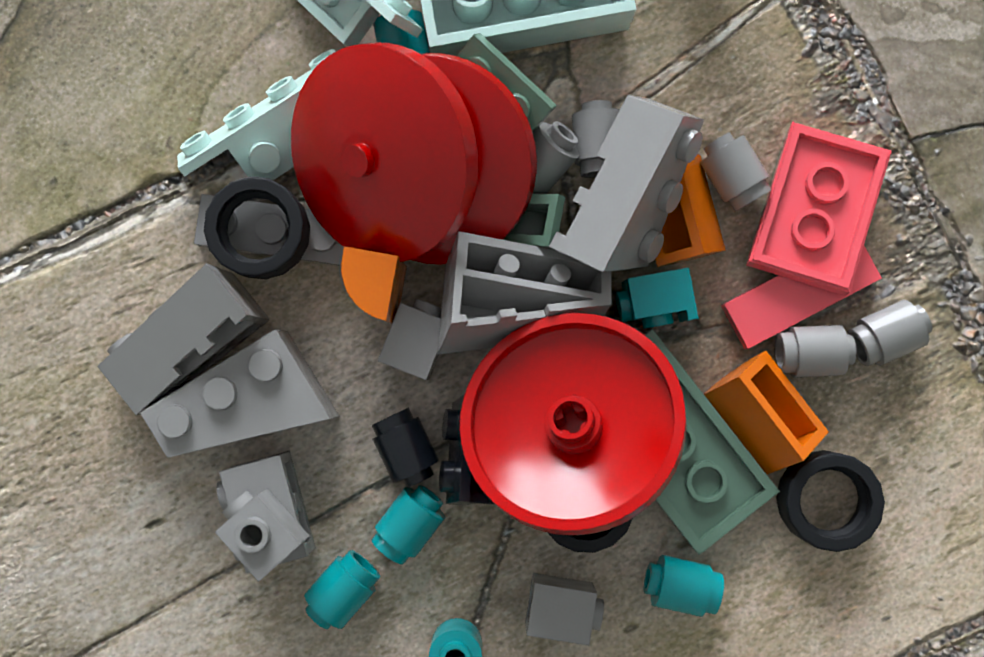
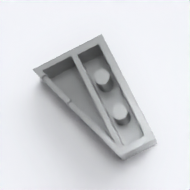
(634, 188)
(506, 284)
(182, 338)
(241, 398)

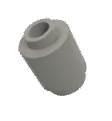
(591, 128)
(554, 153)
(735, 170)
(891, 333)
(815, 351)

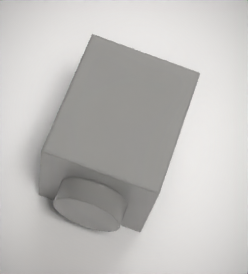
(413, 339)
(563, 609)

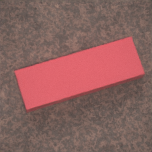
(786, 302)

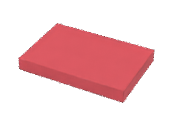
(819, 208)

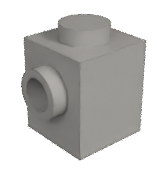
(260, 532)

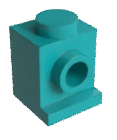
(657, 298)

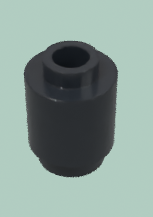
(405, 448)

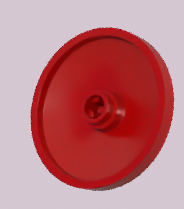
(384, 150)
(504, 153)
(573, 423)

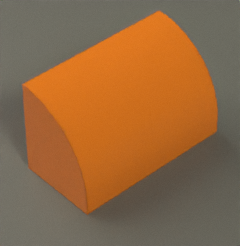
(693, 226)
(373, 281)
(767, 413)

